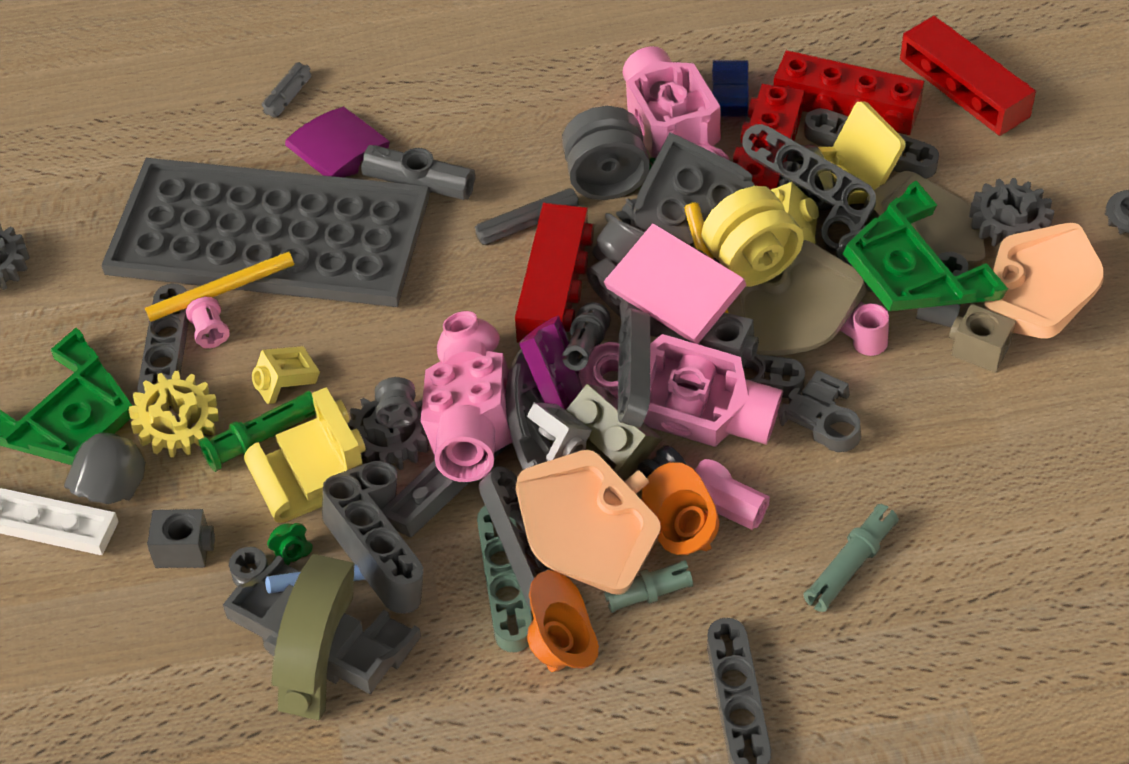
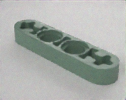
(496, 578)

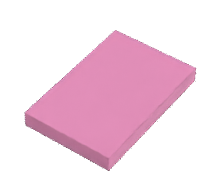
(675, 283)

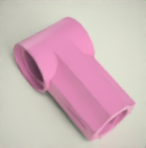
(868, 328)
(731, 497)

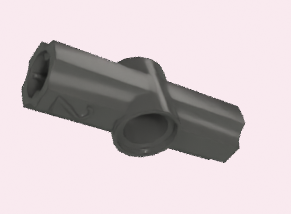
(418, 168)

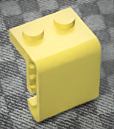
(308, 455)

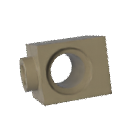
(982, 337)

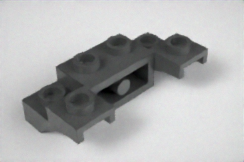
(354, 654)

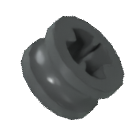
(242, 558)

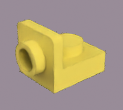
(283, 369)

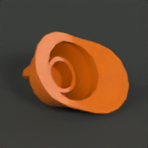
(683, 508)
(561, 625)

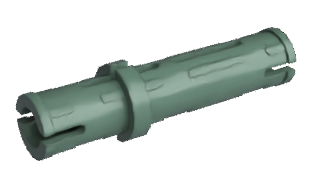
(861, 544)

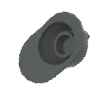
(615, 240)

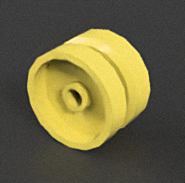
(752, 235)

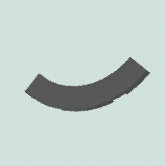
(520, 396)

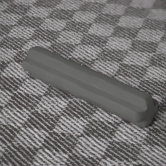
(521, 218)

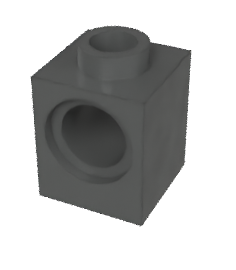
(734, 336)
(165, 534)

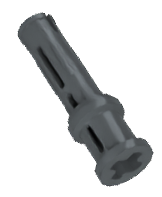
(586, 335)

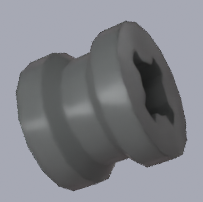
(395, 402)

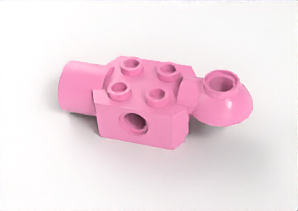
(671, 99)
(695, 391)
(466, 399)

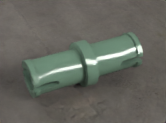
(652, 585)

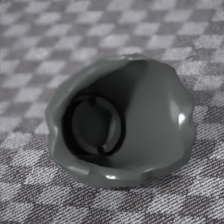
(106, 469)

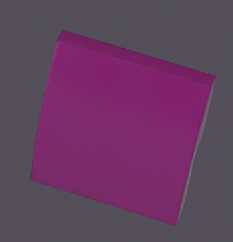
(335, 142)
(544, 353)

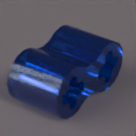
(731, 87)

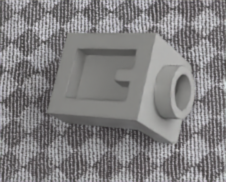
(561, 427)

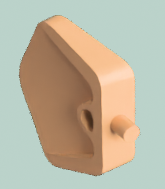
(1047, 278)
(587, 520)

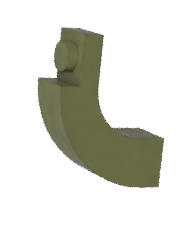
(307, 634)

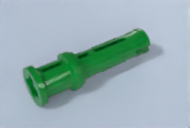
(243, 435)

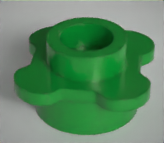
(289, 542)

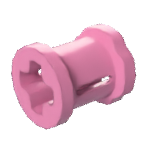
(207, 322)

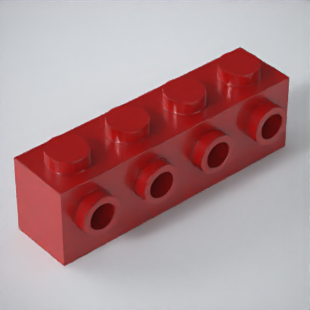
(967, 75)
(841, 85)
(780, 110)
(554, 268)

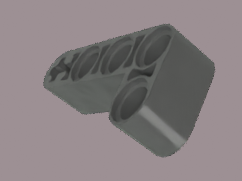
(806, 177)
(355, 518)

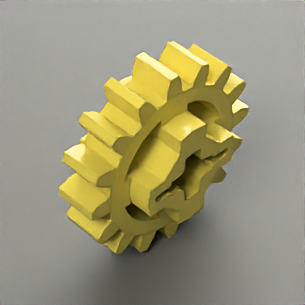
(156, 422)

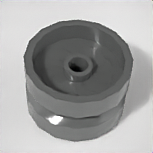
(605, 153)

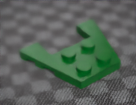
(905, 268)
(73, 412)

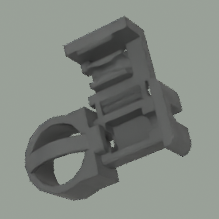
(819, 401)

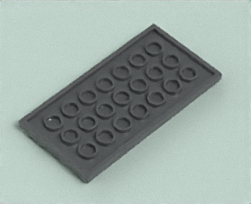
(212, 220)

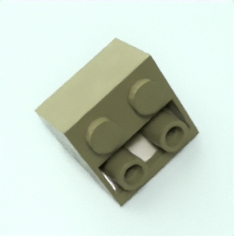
(615, 442)

